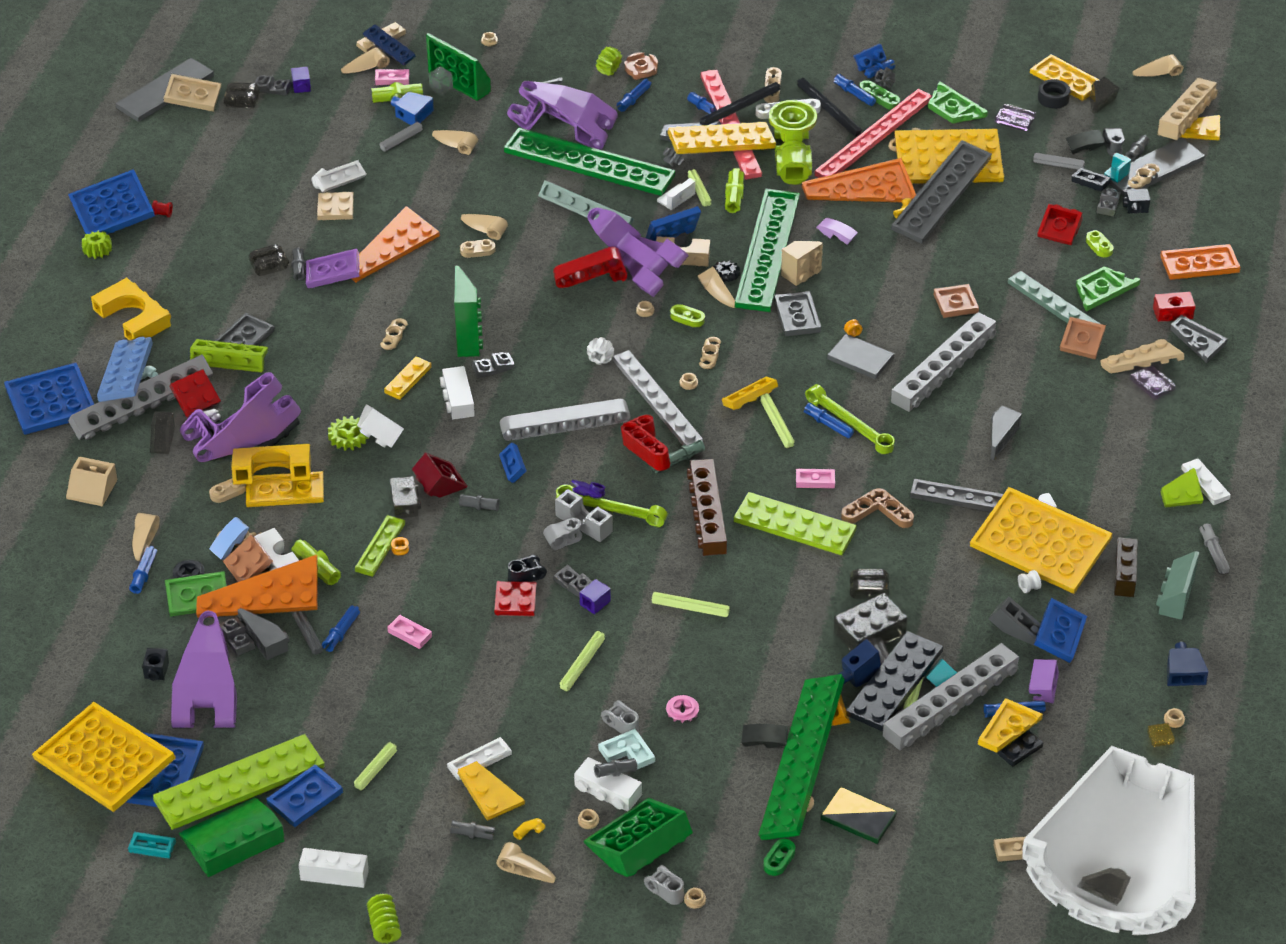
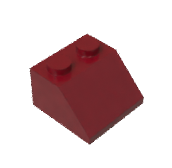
(438, 476)

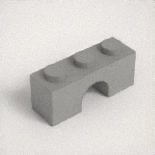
(596, 524)

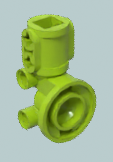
(792, 124)

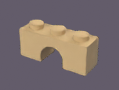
(698, 251)

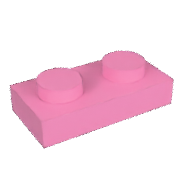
(390, 76)
(815, 478)
(409, 631)

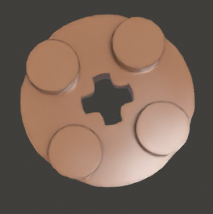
(648, 66)

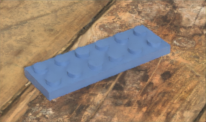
(125, 369)

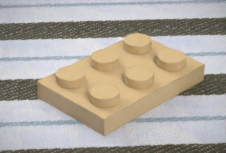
(192, 92)

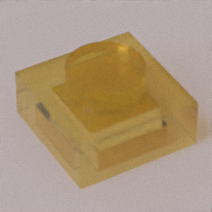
(1160, 734)

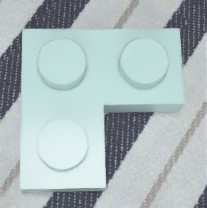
(629, 745)

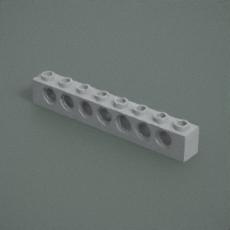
(943, 362)
(79, 420)
(950, 696)

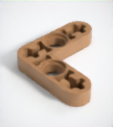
(878, 503)

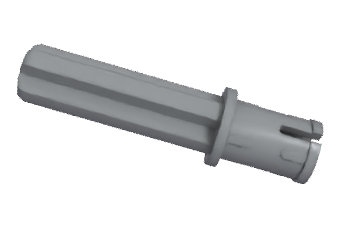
(1212, 542)

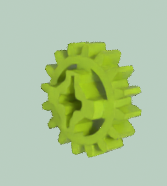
(346, 433)

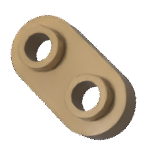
(477, 248)
(226, 491)

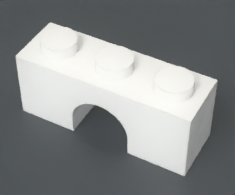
(274, 546)

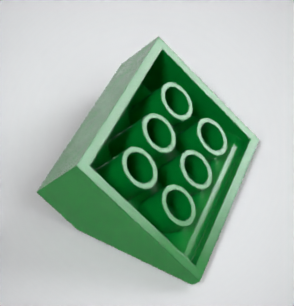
(466, 71)
(467, 316)
(233, 836)
(640, 836)

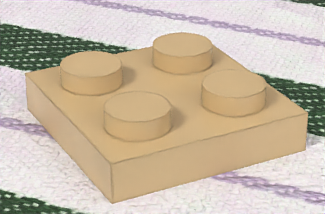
(335, 206)

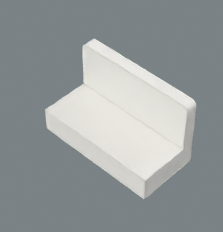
(677, 194)

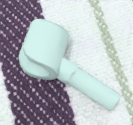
(149, 371)

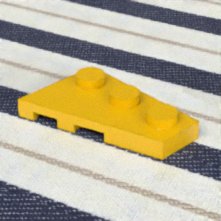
(1204, 128)
(1007, 725)
(488, 791)

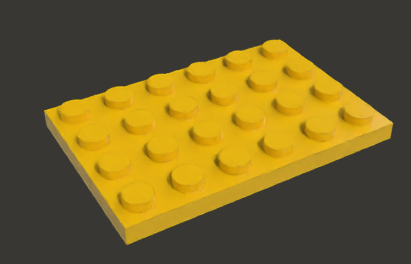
(927, 149)
(1041, 539)
(103, 756)

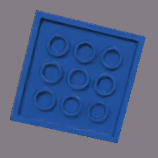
(112, 204)
(48, 397)
(177, 772)

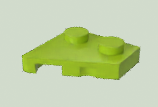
(1183, 490)

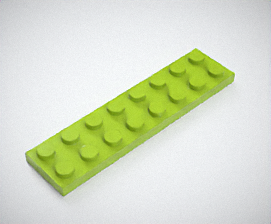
(237, 781)

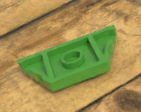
(954, 106)
(1103, 286)

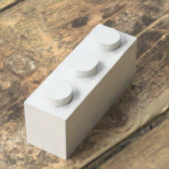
(457, 392)
(619, 790)
(333, 867)

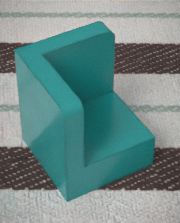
(1119, 168)
(940, 673)

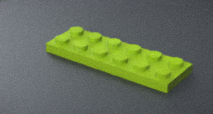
(795, 523)

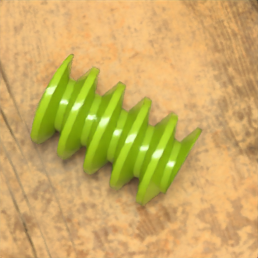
(383, 918)

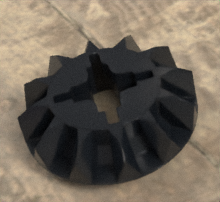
(727, 276)
(191, 566)

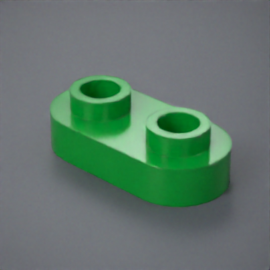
(777, 858)

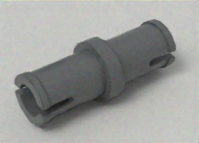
(1137, 147)
(298, 263)
(479, 502)
(615, 767)
(472, 830)

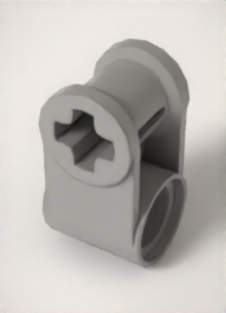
(562, 533)
(621, 718)
(666, 885)

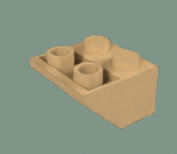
(801, 260)
(91, 481)

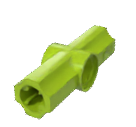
(396, 89)
(734, 190)
(326, 570)

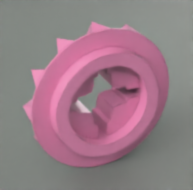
(675, 704)

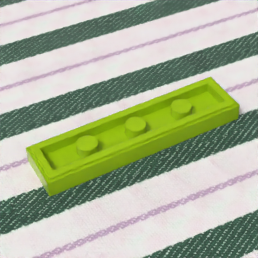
(379, 546)

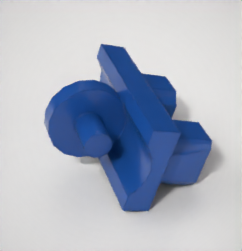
(870, 57)

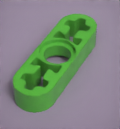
(888, 99)

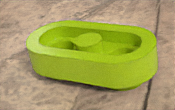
(1099, 243)
(687, 315)

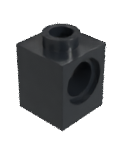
(1137, 201)
(155, 664)

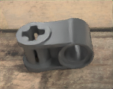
(1114, 139)

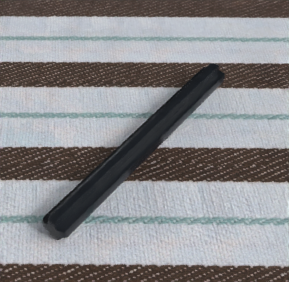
(740, 104)
(826, 104)

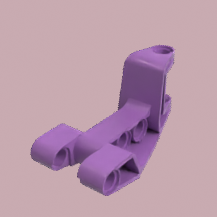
(570, 105)
(642, 256)
(249, 426)
(204, 678)

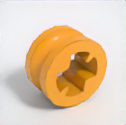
(853, 328)
(400, 550)

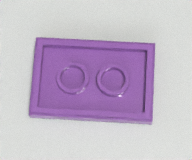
(332, 268)

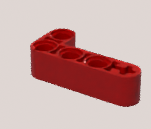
(591, 266)
(640, 438)

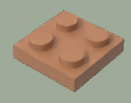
(956, 300)
(1082, 337)
(248, 559)

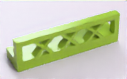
(230, 355)

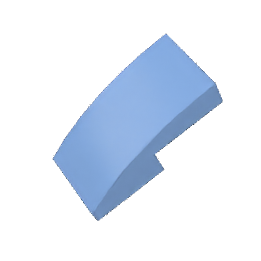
(231, 534)

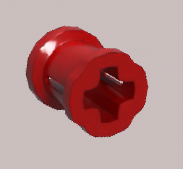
(162, 208)

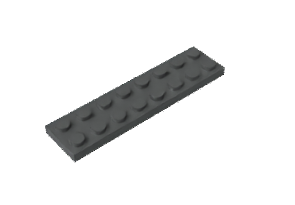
(941, 191)

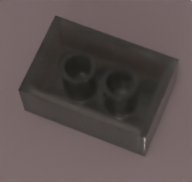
(872, 620)

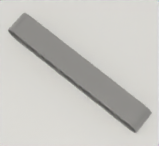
(564, 419)

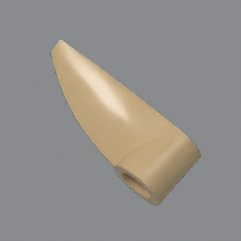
(368, 60)
(1161, 66)
(461, 140)
(492, 225)
(716, 287)
(145, 530)
(514, 861)

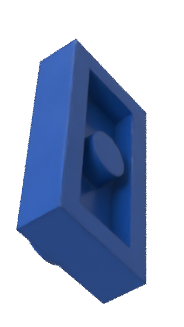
(512, 462)

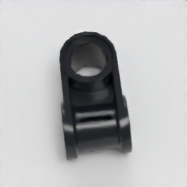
(525, 569)

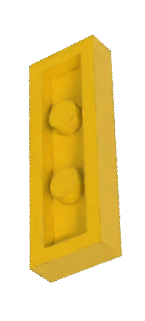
(407, 378)
(750, 393)

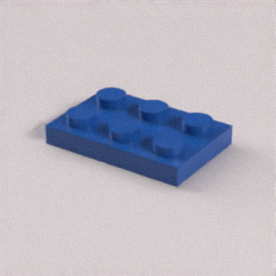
(674, 224)
(1060, 630)
(304, 795)

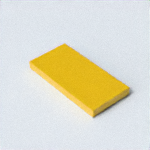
(1055, 68)
(280, 490)

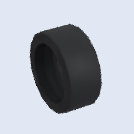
(1050, 101)

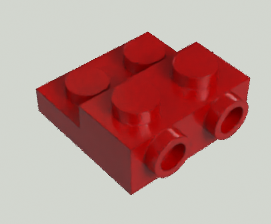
(1060, 224)

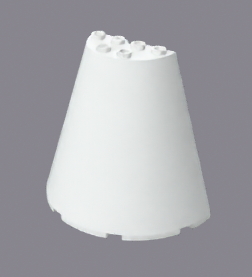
(1122, 819)

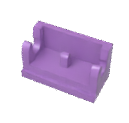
(1044, 680)

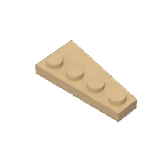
(1142, 356)

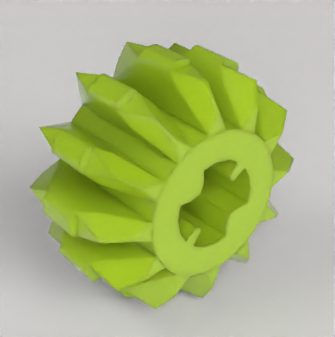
(609, 61)
(96, 244)

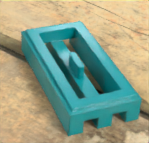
(151, 848)

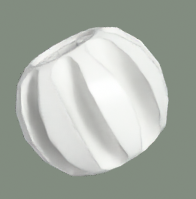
(600, 351)

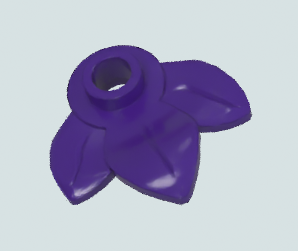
(594, 489)

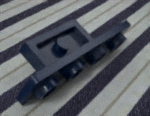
(389, 45)

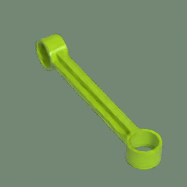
(817, 396)
(622, 508)

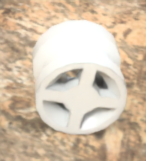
(1029, 581)

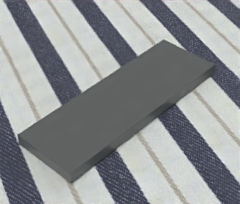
(151, 96)
(1170, 160)

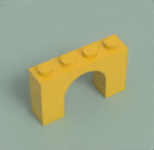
(128, 294)
(249, 460)

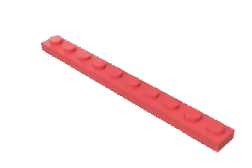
(720, 98)
(874, 134)

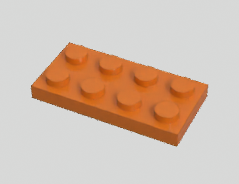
(1200, 261)

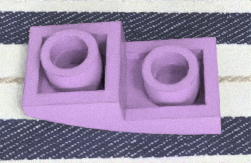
(833, 227)

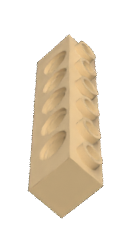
(1187, 108)

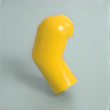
(905, 202)
(527, 826)

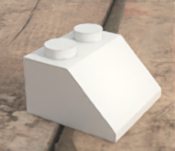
(379, 426)

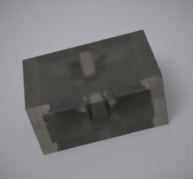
(404, 497)

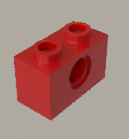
(1173, 305)

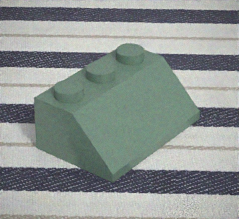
(1178, 586)

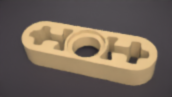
(777, 72)

